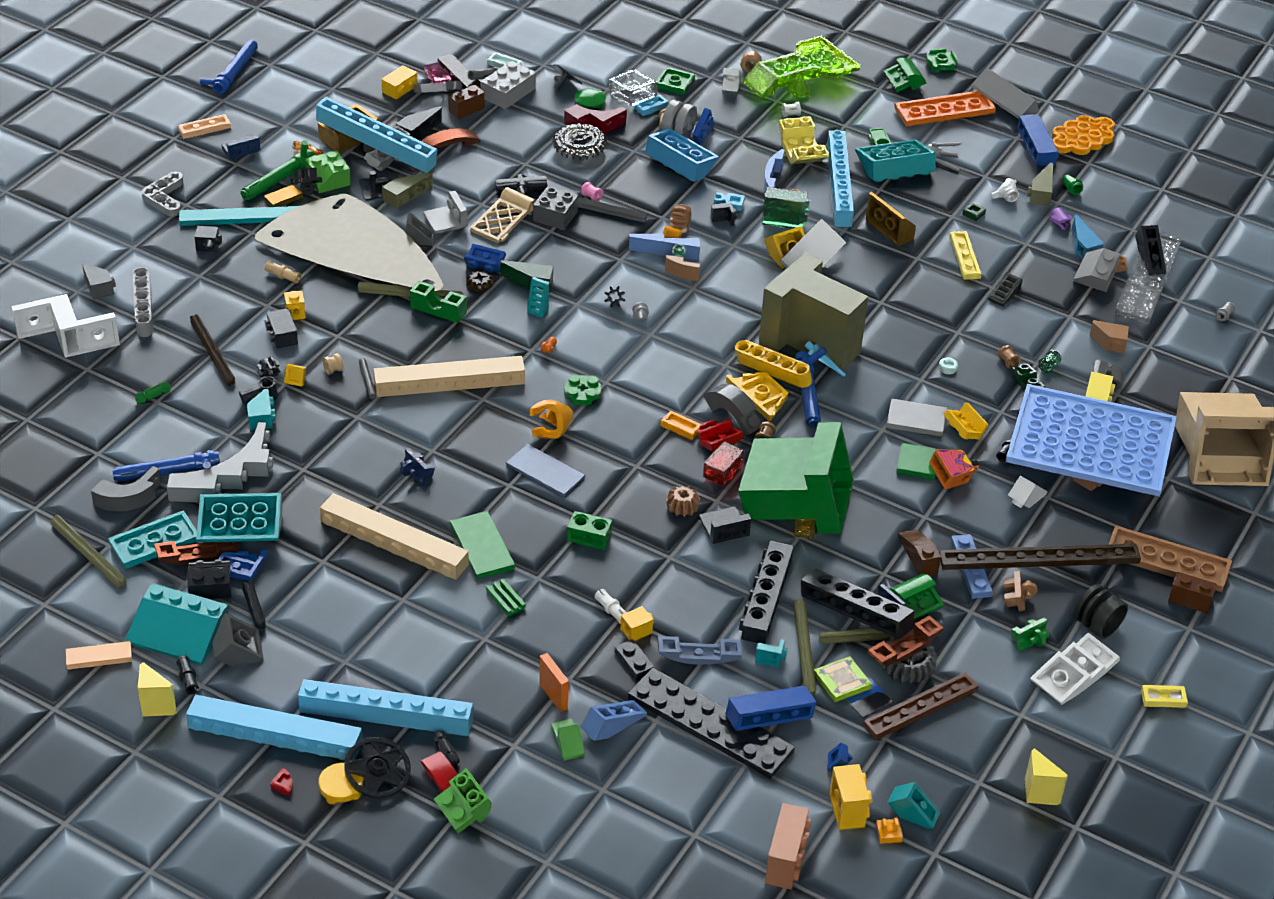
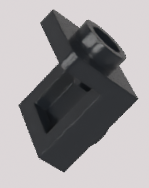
(723, 212)

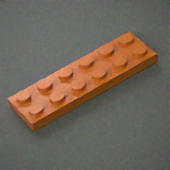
(944, 108)

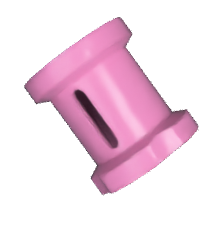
(591, 191)

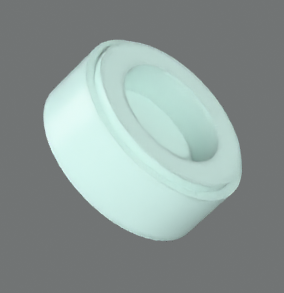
(948, 365)

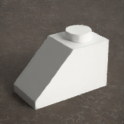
(1026, 493)

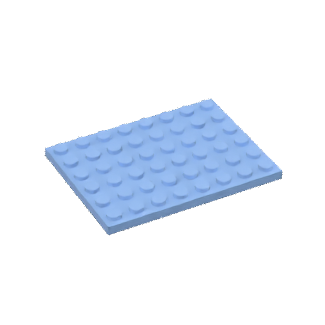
(1092, 439)

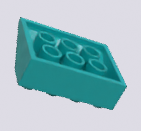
(896, 160)
(239, 517)
(176, 623)

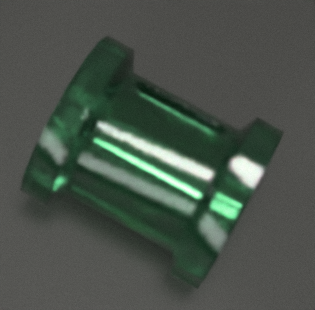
(1049, 360)

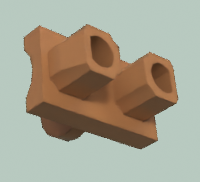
(1021, 590)

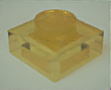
(804, 528)

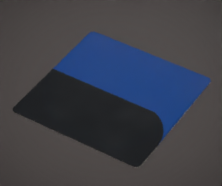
(869, 700)

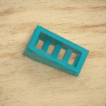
(534, 306)

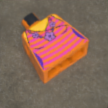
(952, 467)

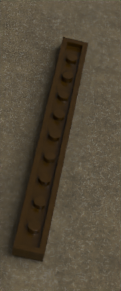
(1039, 556)

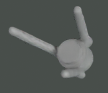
(936, 147)

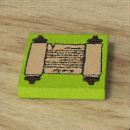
(842, 679)

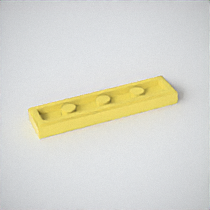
(965, 255)

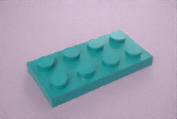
(138, 544)

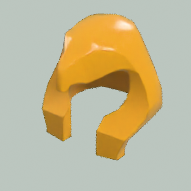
(558, 415)

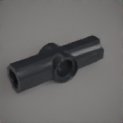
(522, 184)

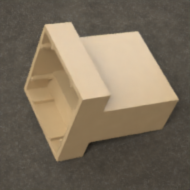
(1226, 438)

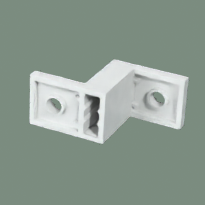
(58, 316)

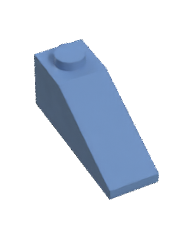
(610, 719)

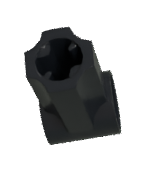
(264, 383)

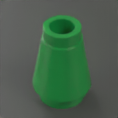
(1073, 184)

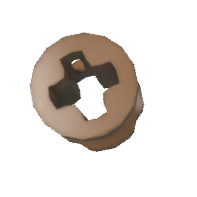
(1010, 358)
(766, 429)

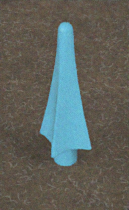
(824, 359)

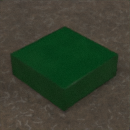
(974, 211)

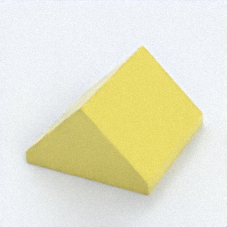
(155, 693)
(1044, 780)

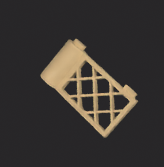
(514, 202)

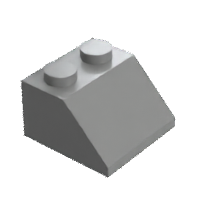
(1098, 269)

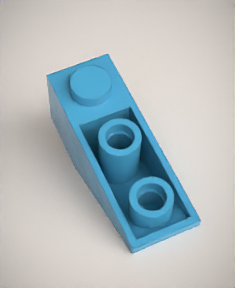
(1084, 238)

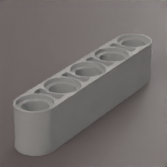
(142, 302)

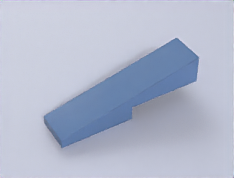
(663, 246)

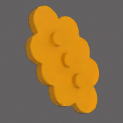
(1083, 134)

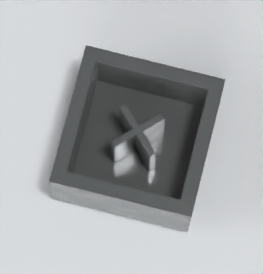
(555, 208)

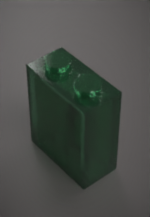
(785, 208)

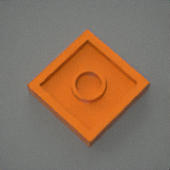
(554, 682)

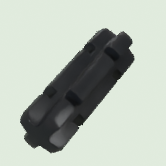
(446, 747)

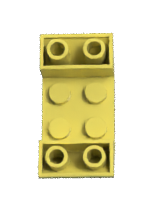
(799, 141)

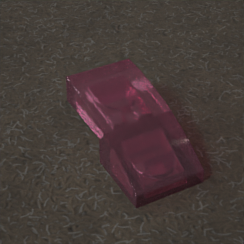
(437, 73)

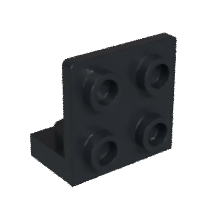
(725, 524)

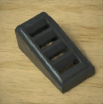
(1007, 288)

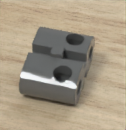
(1116, 371)

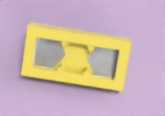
(1164, 696)

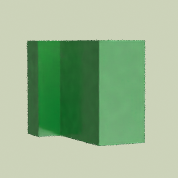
(800, 479)

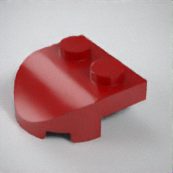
(714, 434)

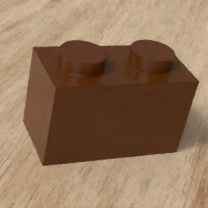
(466, 101)
(1192, 592)

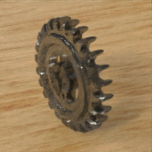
(578, 143)

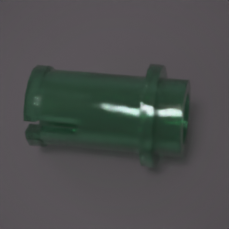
(678, 250)

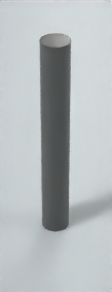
(367, 378)

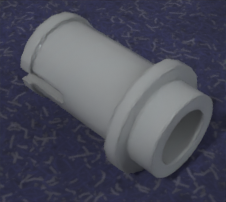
(1223, 313)

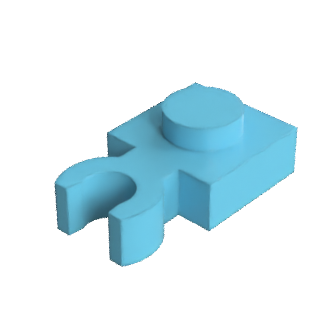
(736, 200)

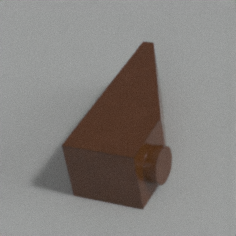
(921, 552)

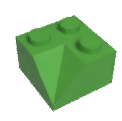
(332, 170)

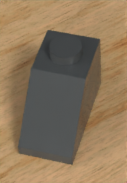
(98, 281)

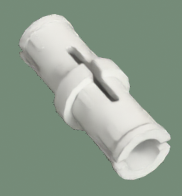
(611, 605)

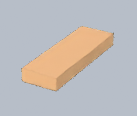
(204, 126)
(98, 655)

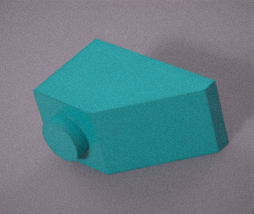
(913, 805)

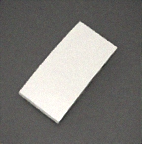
(819, 242)
(1075, 668)

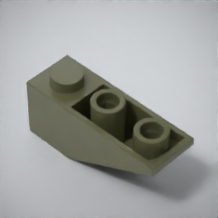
(406, 188)

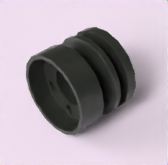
(1100, 611)

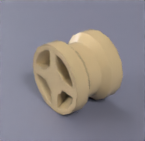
(333, 364)

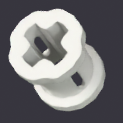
(786, 109)

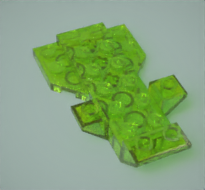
(810, 60)

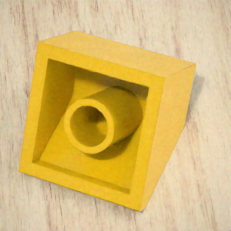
(781, 243)

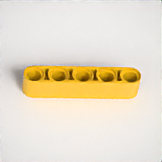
(773, 363)

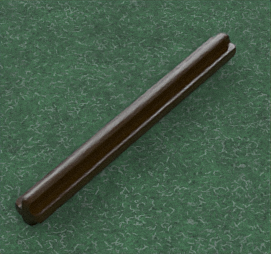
(212, 350)

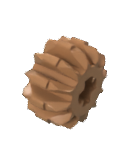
(681, 217)
(683, 501)

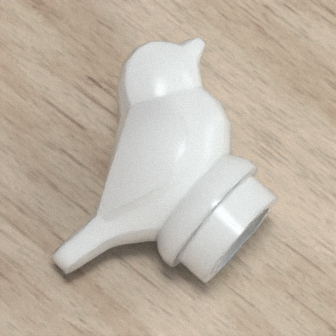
(1007, 191)

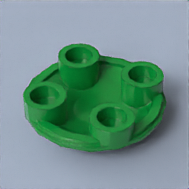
(590, 98)

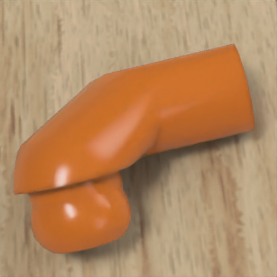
(548, 346)

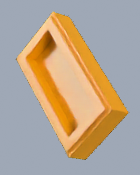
(680, 425)

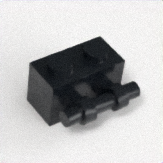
(210, 579)

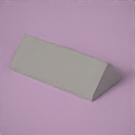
(1005, 94)

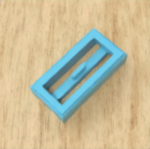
(651, 105)

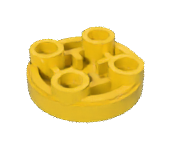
(335, 785)

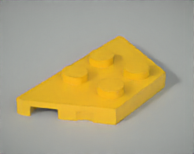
(763, 391)

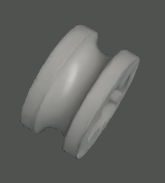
(640, 306)

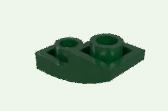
(1026, 375)

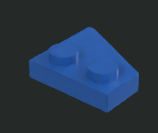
(703, 126)
(244, 565)

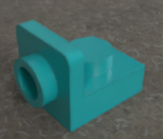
(771, 655)

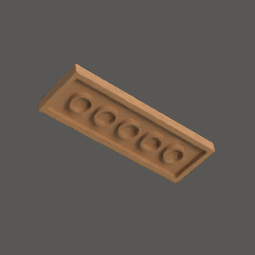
(1170, 557)

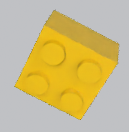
(850, 796)

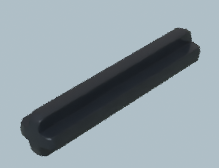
(254, 605)

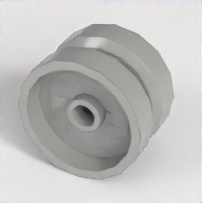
(679, 117)

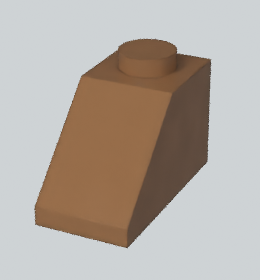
(1109, 335)

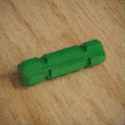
(152, 392)

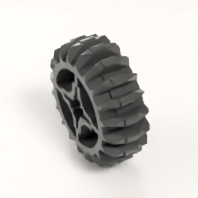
(915, 667)

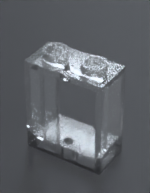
(620, 87)

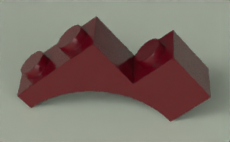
(603, 120)

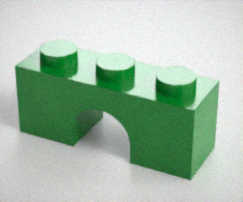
(424, 298)

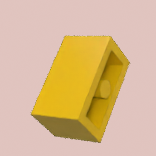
(399, 82)

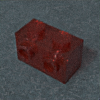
(723, 463)

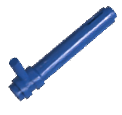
(226, 78)
(808, 393)
(168, 466)

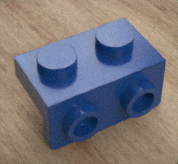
(484, 258)

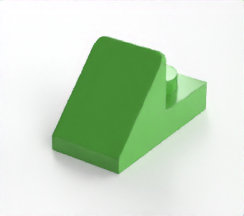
(568, 739)

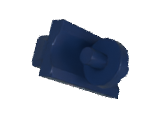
(414, 465)

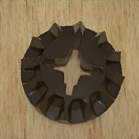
(473, 282)

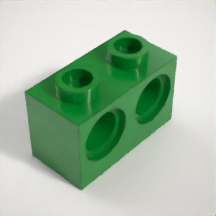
(589, 530)

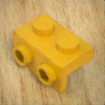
(967, 422)

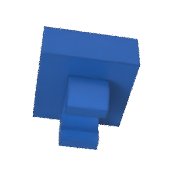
(838, 757)

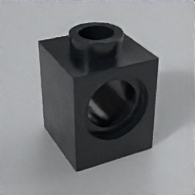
(207, 238)

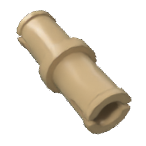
(282, 272)

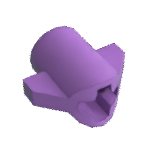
(1060, 218)

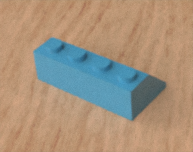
(680, 154)

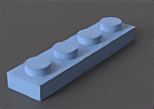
(975, 578)

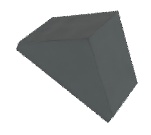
(419, 231)

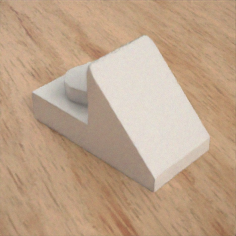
(731, 79)

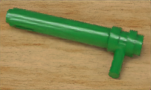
(278, 174)

